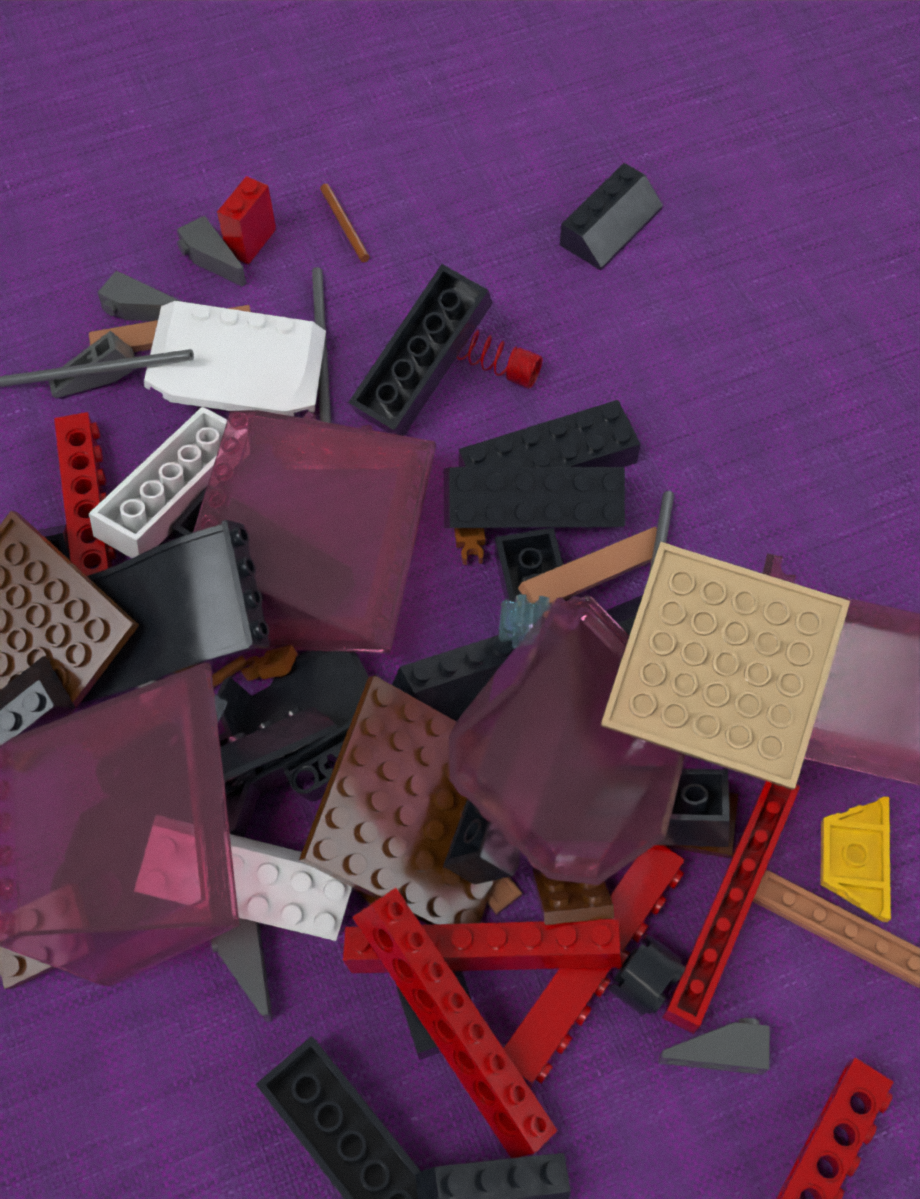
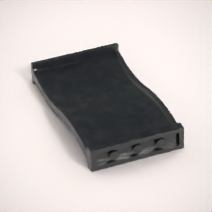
(191, 605)

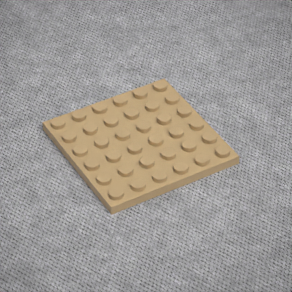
(726, 665)

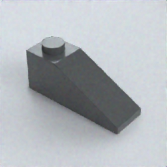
(209, 251)
(132, 298)
(104, 349)
(244, 956)
(732, 1048)

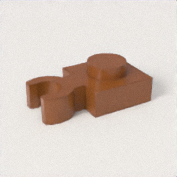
(470, 540)
(273, 664)

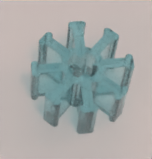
(519, 617)

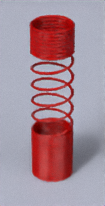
(522, 364)

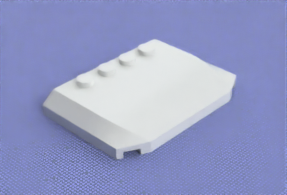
(238, 359)

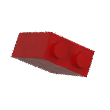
(247, 219)

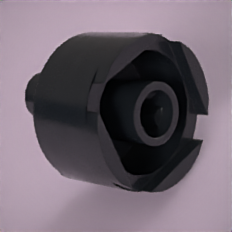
(646, 976)

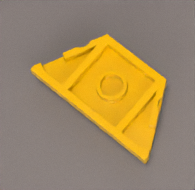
(858, 857)

